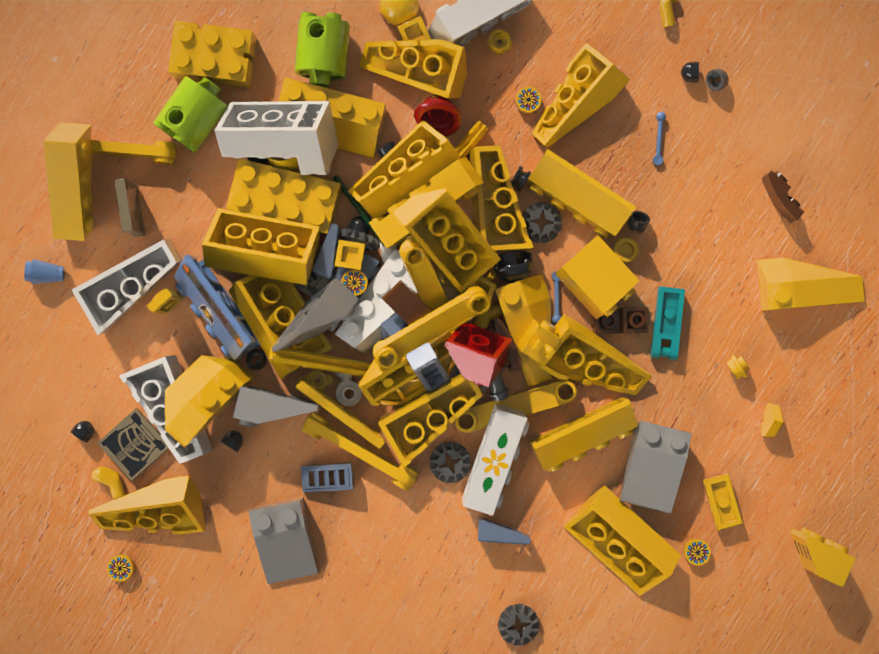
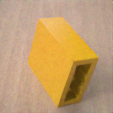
(598, 278)

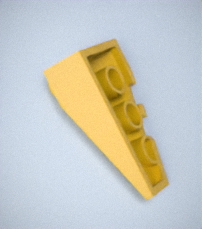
(163, 505)

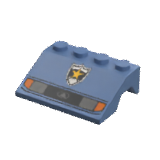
(216, 307)

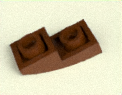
(776, 188)
(406, 303)
(623, 321)
(513, 359)

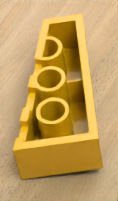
(404, 169)

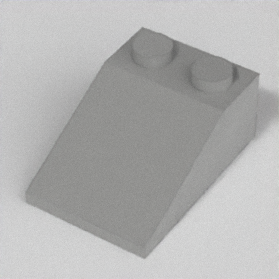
(319, 313)
(262, 406)
(655, 466)
(283, 540)

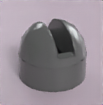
(713, 74)

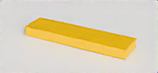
(340, 412)

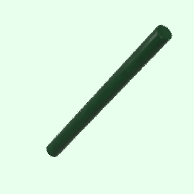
(357, 206)

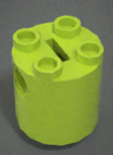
(322, 48)
(191, 112)

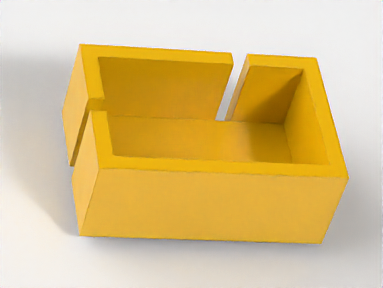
(212, 54)

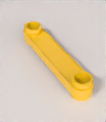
(161, 153)
(423, 275)
(431, 327)
(526, 401)
(318, 426)

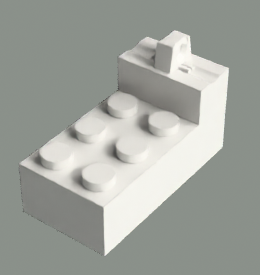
(282, 131)

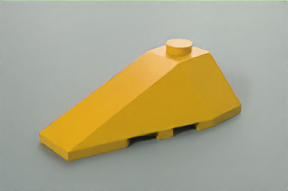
(425, 64)
(586, 89)
(798, 284)
(520, 305)
(591, 360)

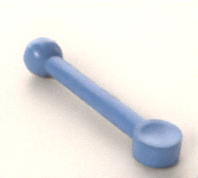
(658, 159)
(556, 317)

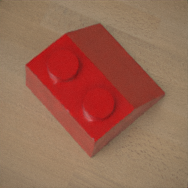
(478, 353)

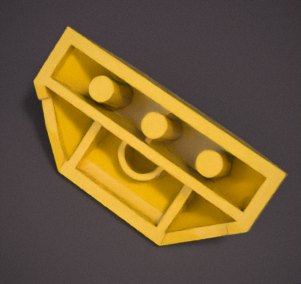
(400, 382)
(201, 395)

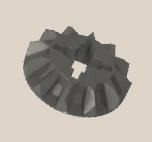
(550, 214)
(359, 237)
(456, 451)
(508, 619)

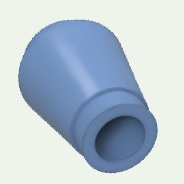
(43, 272)

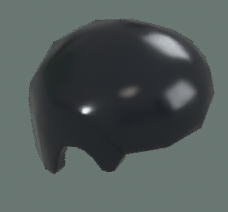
(514, 266)

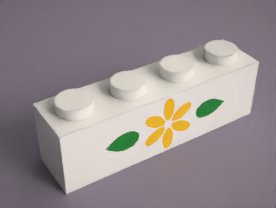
(494, 459)

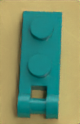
(667, 322)

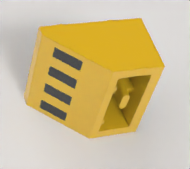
(823, 557)

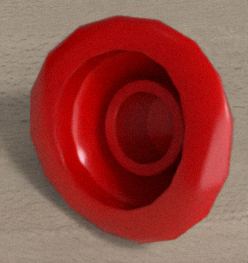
(439, 114)

